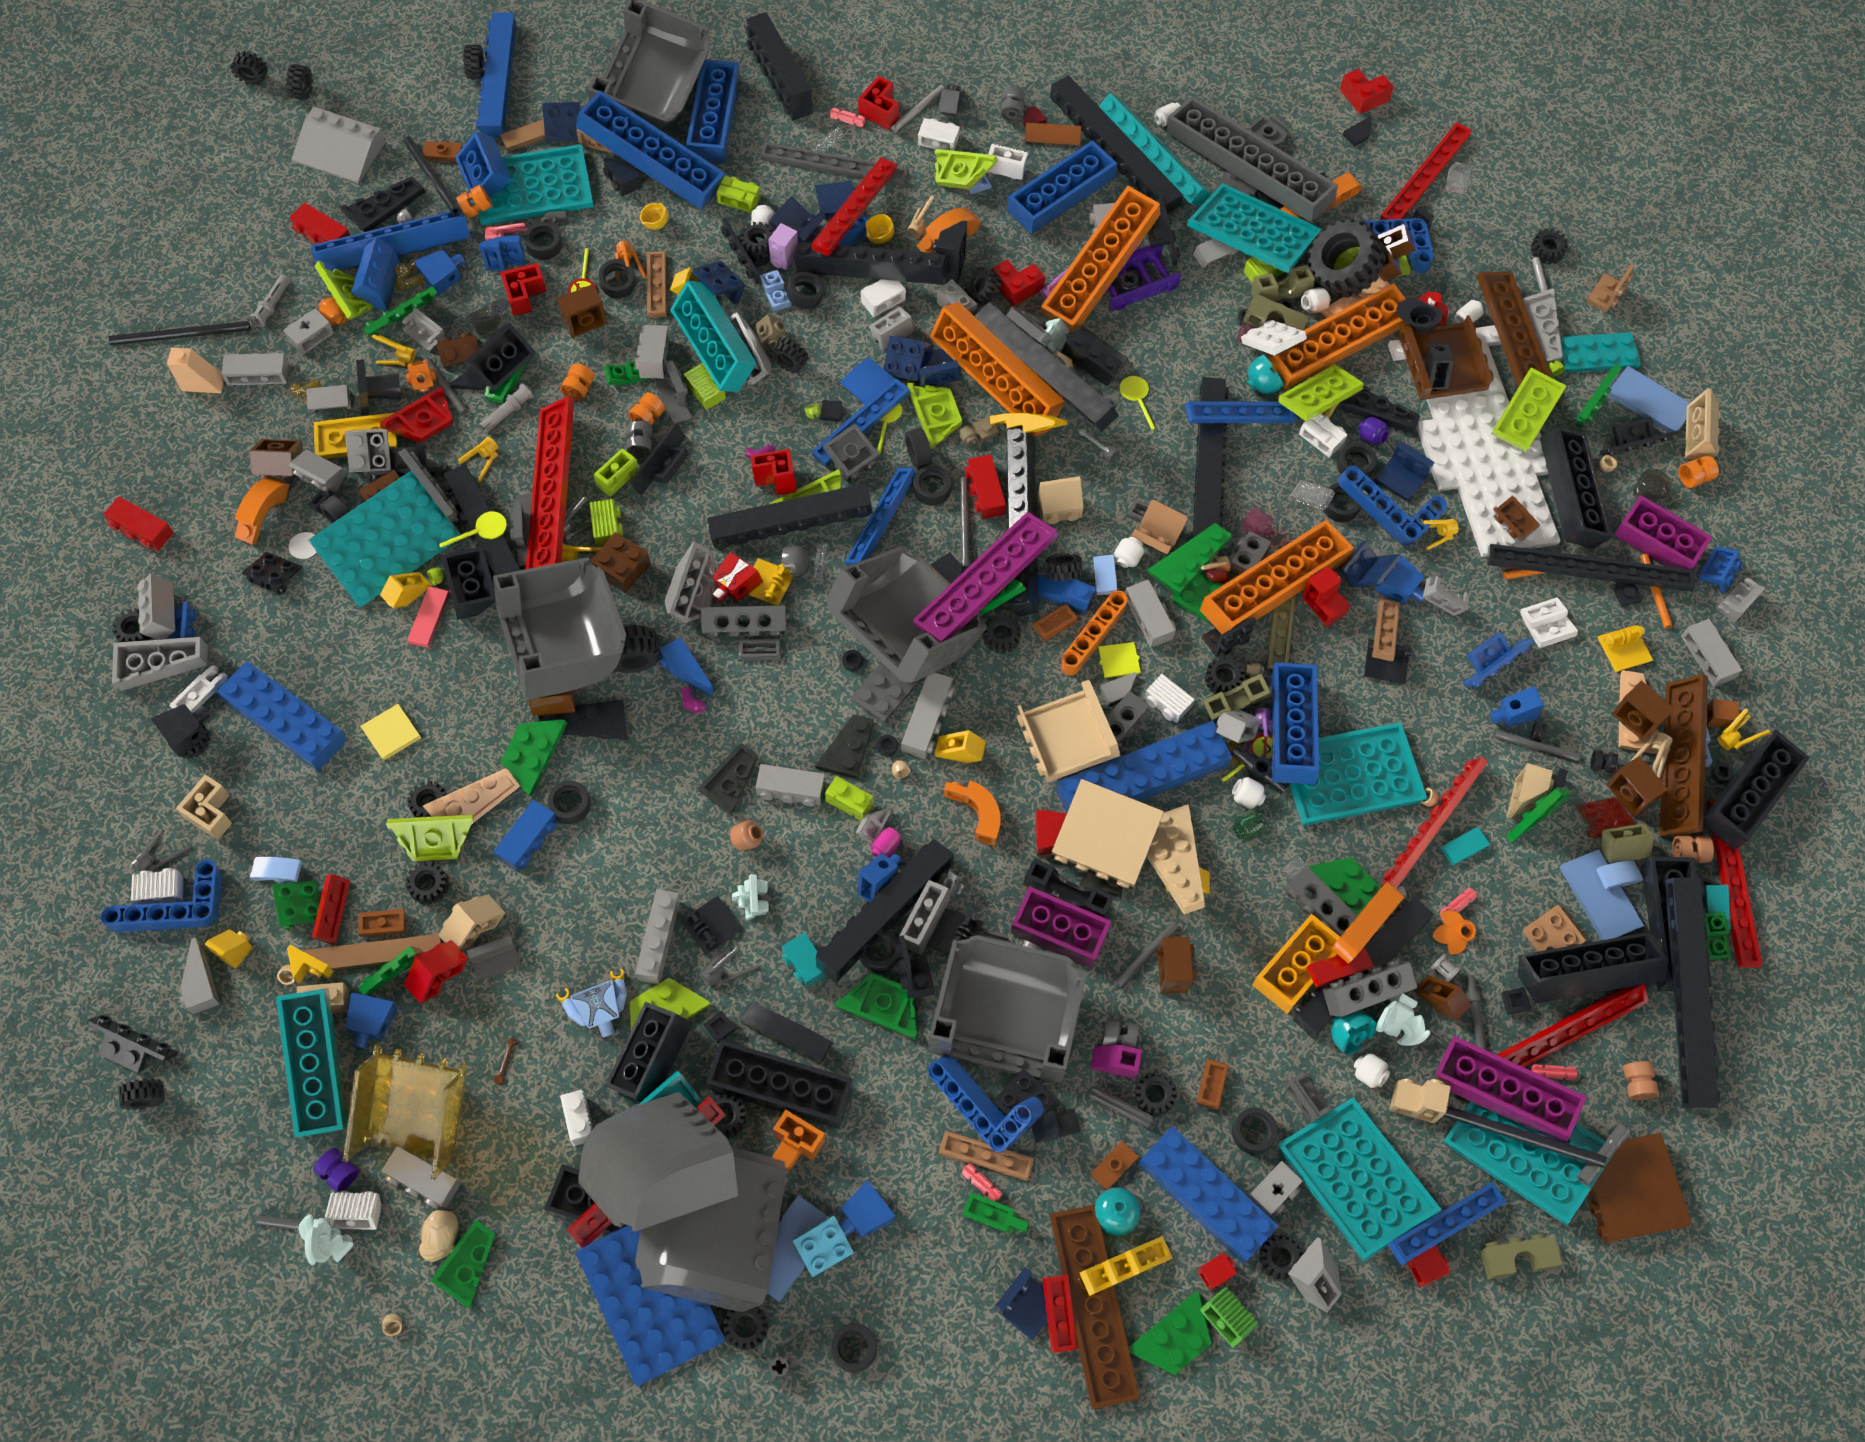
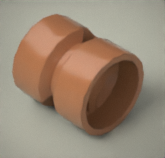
(1697, 847)
(1640, 1078)

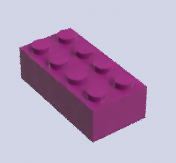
(1662, 535)
(1060, 927)

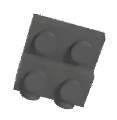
(851, 453)

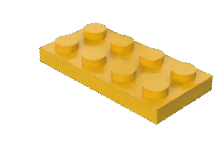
(331, 438)

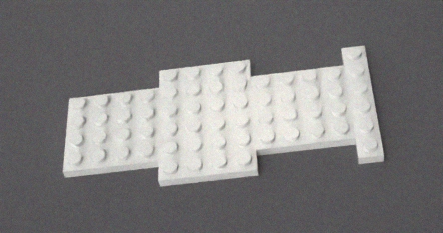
(1481, 464)

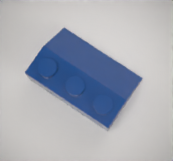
(483, 164)
(376, 274)

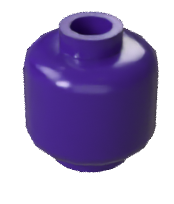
(1373, 431)

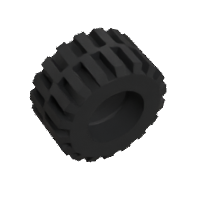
(639, 650)

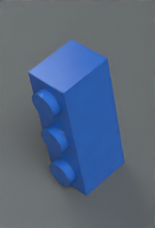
(526, 836)

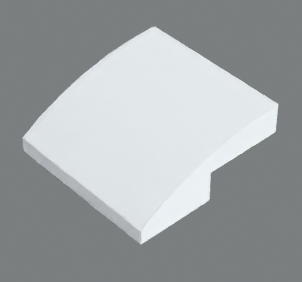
(1548, 622)

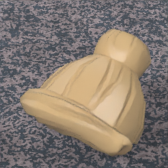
(438, 1235)

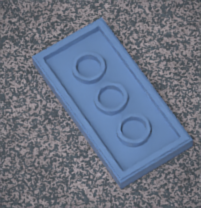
(1649, 400)
(1606, 909)
(787, 1261)

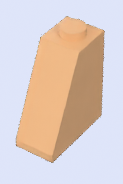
(194, 372)

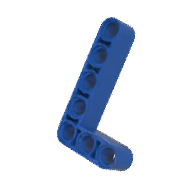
(1423, 256)
(1389, 507)
(172, 911)
(979, 1110)

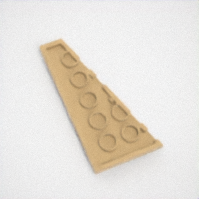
(1176, 859)

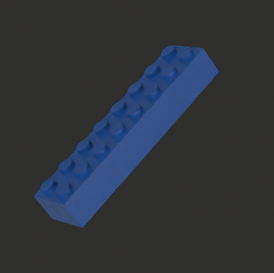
(649, 150)
(1155, 766)

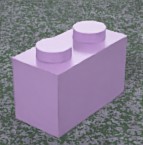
(782, 246)

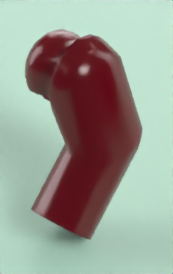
(1217, 575)

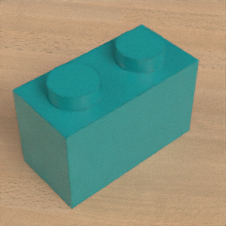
(802, 957)

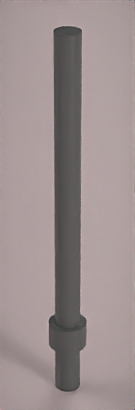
(965, 554)
(1474, 1000)

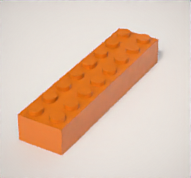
(1101, 259)
(1340, 336)
(993, 364)
(1276, 577)

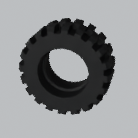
(1332, 244)

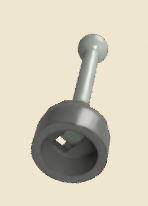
(1110, 452)

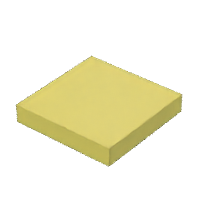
(390, 732)

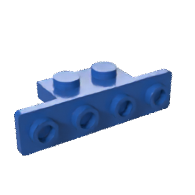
(1492, 655)

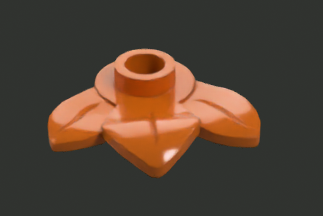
(1451, 933)

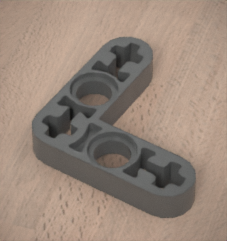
(1031, 324)

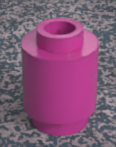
(886, 843)

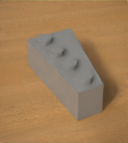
(154, 660)

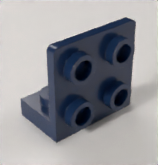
(560, 121)
(796, 217)
(720, 280)
(905, 357)
(938, 369)
(1405, 471)
(1366, 568)
(1024, 1305)

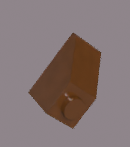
(1443, 997)

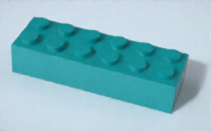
(713, 336)
(311, 1062)

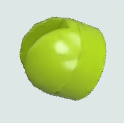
(1556, 368)
(813, 409)
(436, 575)

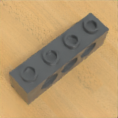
(710, 617)
(1129, 706)
(1322, 896)
(1400, 981)

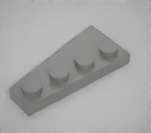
(1544, 319)

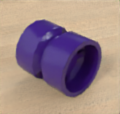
(338, 1172)

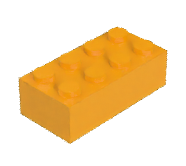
(1286, 976)

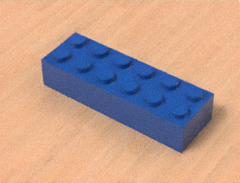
(714, 110)
(1061, 187)
(282, 716)
(1294, 723)
(1208, 1195)

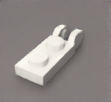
(200, 689)

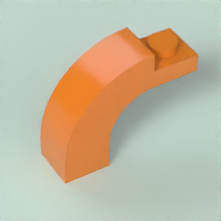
(947, 220)
(255, 506)
(984, 805)

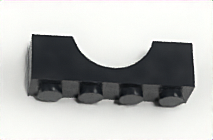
(1048, 880)

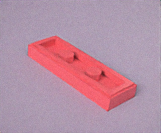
(428, 617)

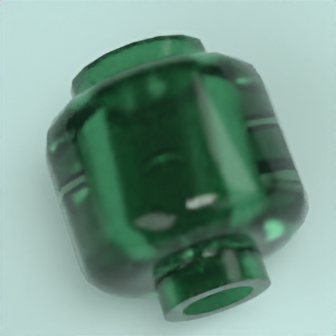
(1249, 825)

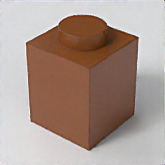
(1722, 713)

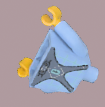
(597, 1004)

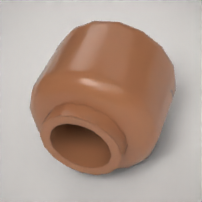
(746, 835)

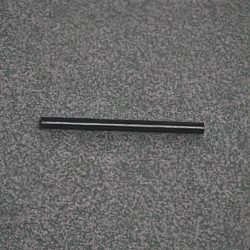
(431, 175)
(179, 333)
(1526, 1137)

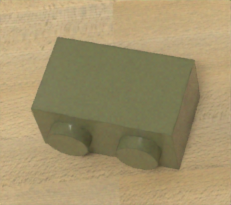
(1627, 843)

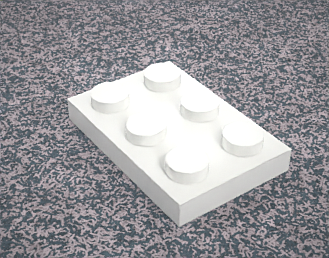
(1273, 337)

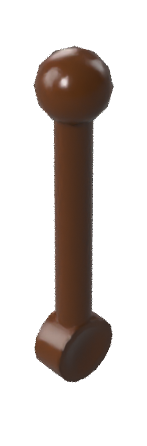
(498, 1079)

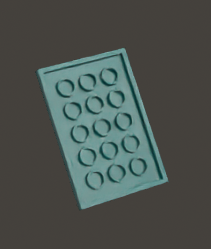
(541, 184)
(1254, 227)
(384, 538)
(1360, 776)
(1531, 1171)
(1358, 1179)

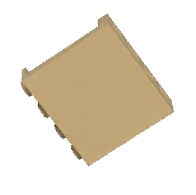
(1068, 734)
(1107, 834)

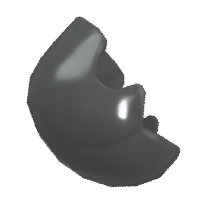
(796, 559)

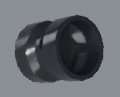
(1604, 761)

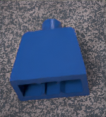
(439, 270)
(1402, 583)
(1518, 708)
(877, 875)
(368, 1018)
(865, 1212)

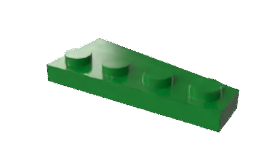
(404, 309)
(1185, 563)

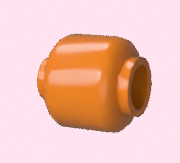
(332, 311)

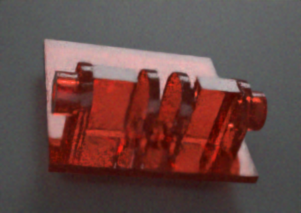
(1604, 815)

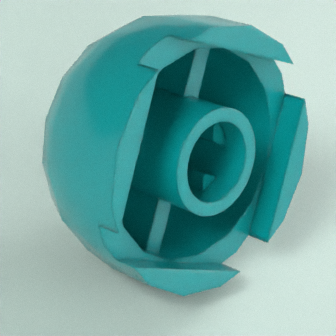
(1263, 377)
(1352, 1030)
(1117, 1211)

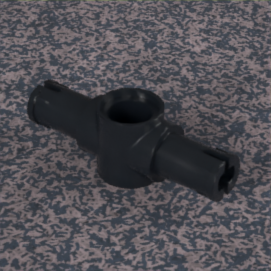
(1251, 761)

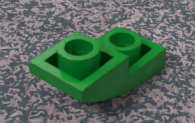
(622, 374)
(1717, 941)

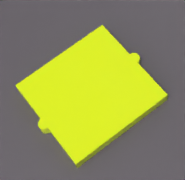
(1119, 660)

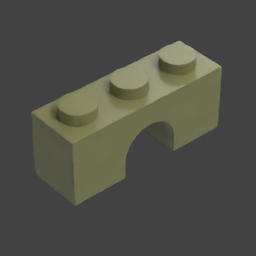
(1291, 287)
(1264, 309)
(1246, 694)
(1540, 1251)

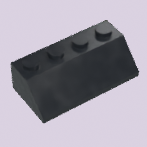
(648, 1052)

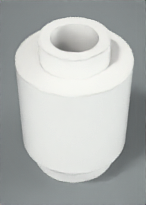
(1162, 113)
(1472, 308)

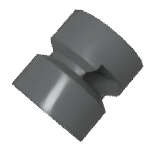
(1012, 104)
(639, 439)
(1120, 1034)

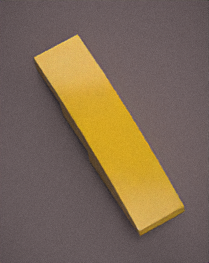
(1030, 421)
(1125, 1265)

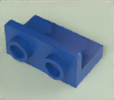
(1721, 567)
(183, 621)

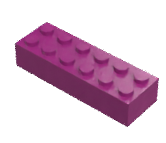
(1510, 1090)

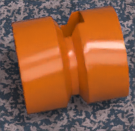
(480, 198)
(577, 382)
(647, 409)
(1698, 471)

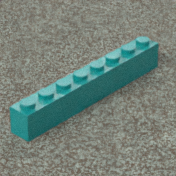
(1155, 150)

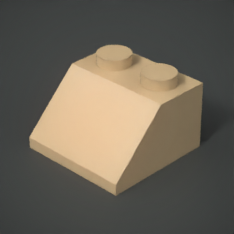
(1060, 500)
(1528, 788)

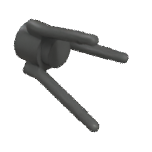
(568, 515)
(145, 860)
(713, 973)

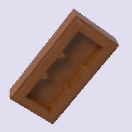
(441, 151)
(1055, 622)
(1212, 1084)
(1114, 1165)

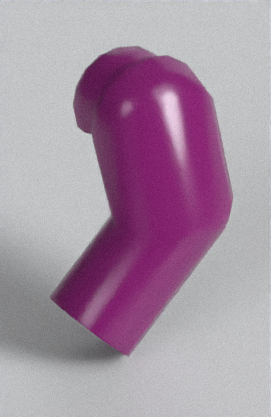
(769, 448)
(690, 703)

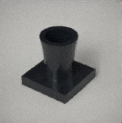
(376, 387)

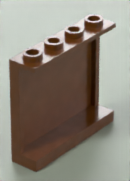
(1470, 366)
(1638, 1192)

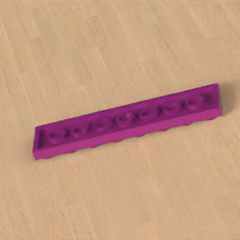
(985, 578)

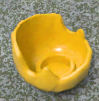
(654, 216)
(879, 229)

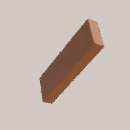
(1053, 134)

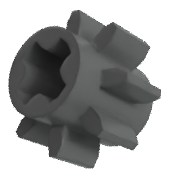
(953, 881)
(773, 1364)

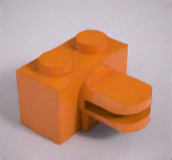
(796, 1139)

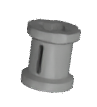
(1445, 968)

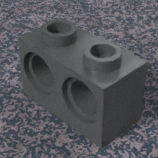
(1248, 555)

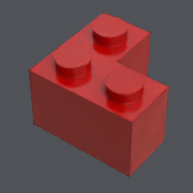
(1364, 93)
(878, 103)
(520, 284)
(1019, 285)
(774, 468)
(1324, 598)
(433, 968)

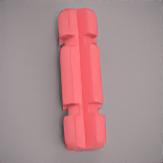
(847, 117)
(1461, 901)
(1555, 1072)
(982, 1182)

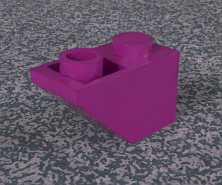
(1116, 1060)

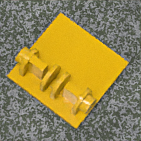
(774, 584)
(1625, 648)

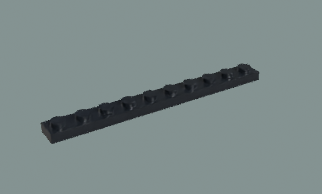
(1591, 567)

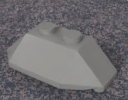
(755, 348)
(691, 584)

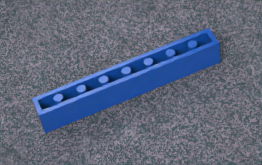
(497, 74)
(404, 237)

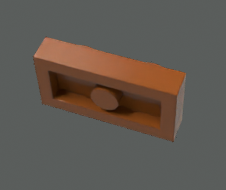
(382, 923)

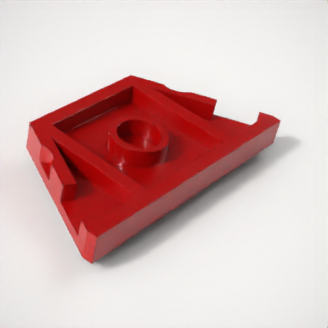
(421, 418)

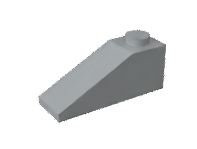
(197, 981)

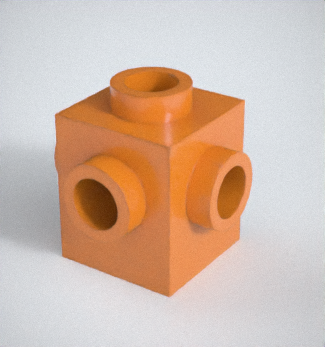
(420, 368)

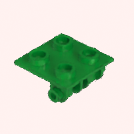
(296, 902)

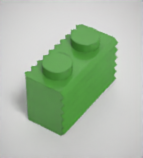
(1229, 1316)

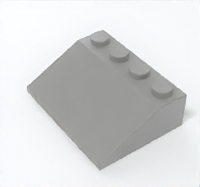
(337, 145)

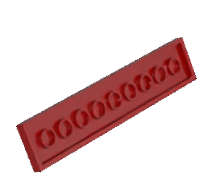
(550, 484)

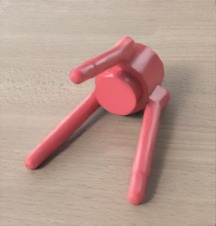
(494, 232)

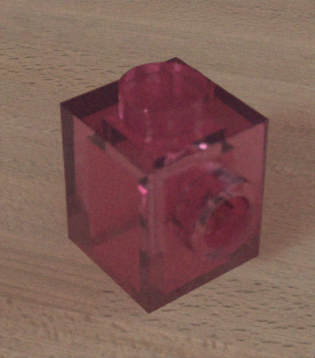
(1258, 523)

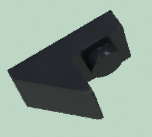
(1055, 1126)

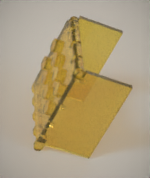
(406, 1105)

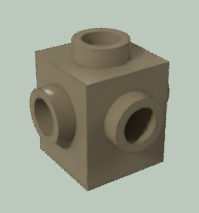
(770, 330)

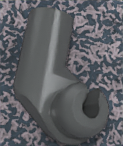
(554, 216)

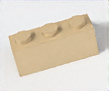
(1702, 426)

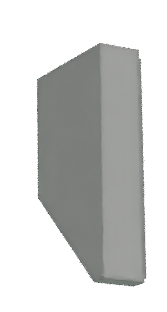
(1117, 689)
(873, 824)

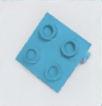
(822, 1246)

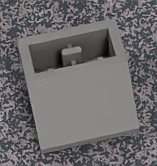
(368, 450)
(318, 471)
(1317, 1276)

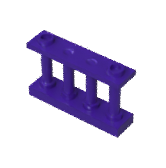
(1151, 288)

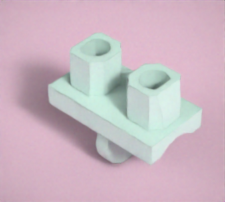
(748, 897)

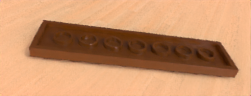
(1513, 324)
(1685, 764)
(1096, 1317)

